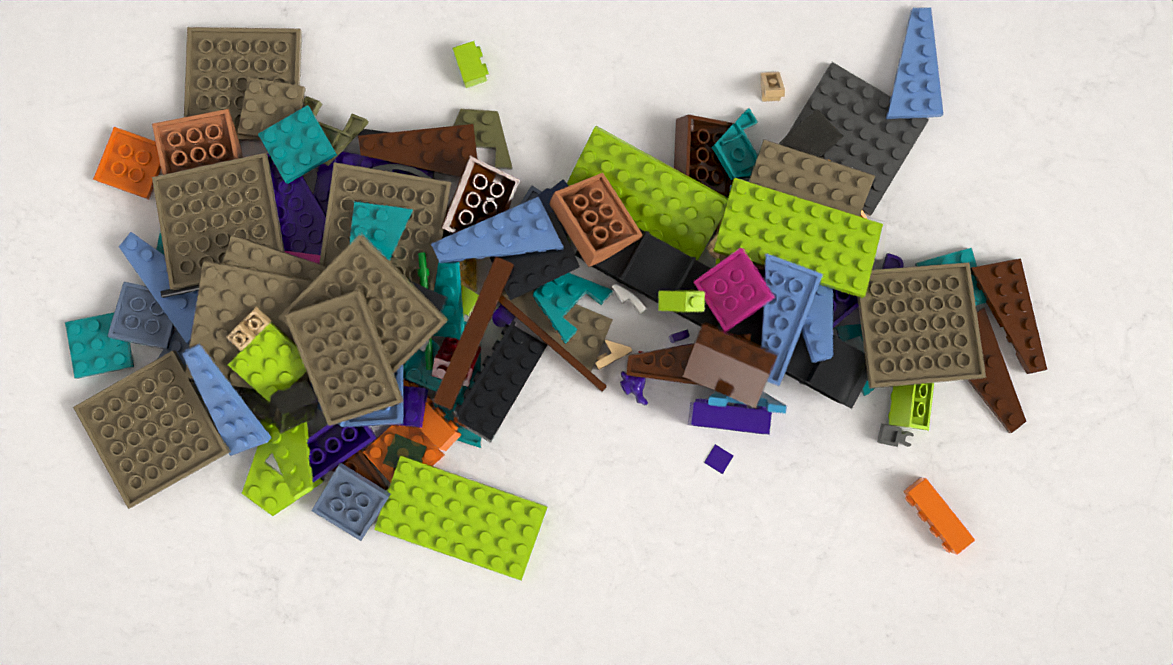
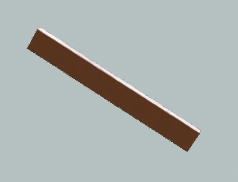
(473, 333)
(552, 343)

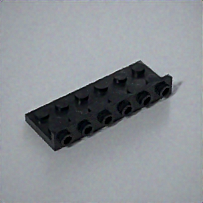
(499, 382)

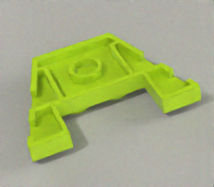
(266, 485)

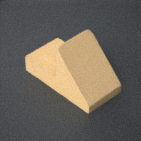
(772, 86)
(617, 351)

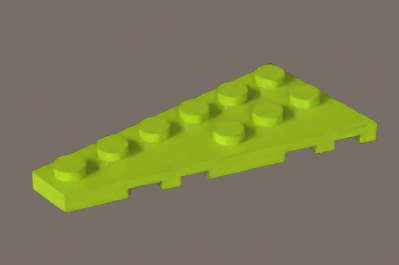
(292, 457)

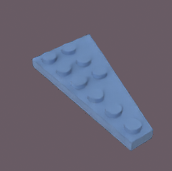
(917, 75)
(508, 233)
(153, 271)
(786, 313)
(819, 325)
(229, 412)

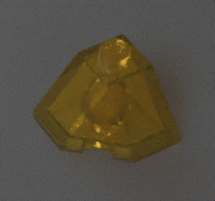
(469, 273)

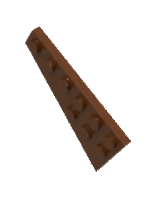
(430, 149)
(664, 363)
(997, 387)

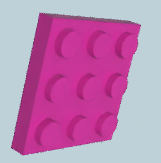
(734, 289)

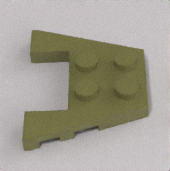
(487, 133)
(338, 138)

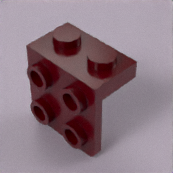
(444, 357)

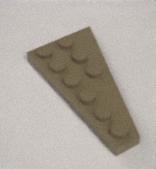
(590, 328)

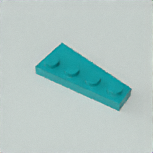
(449, 285)

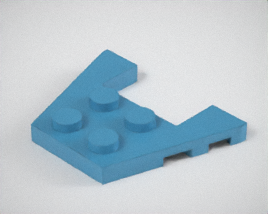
(766, 400)

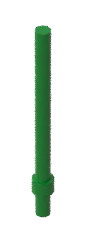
(423, 272)

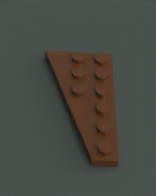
(1011, 305)

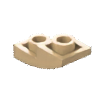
(248, 329)

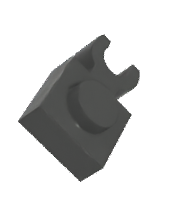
(893, 435)

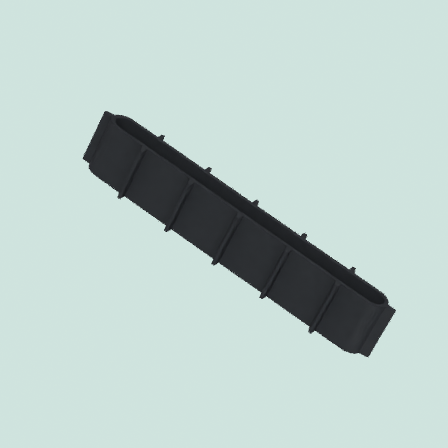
(656, 266)

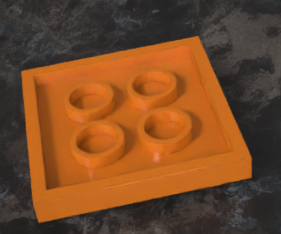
(129, 163)
(378, 449)

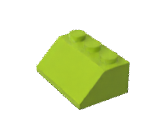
(911, 406)

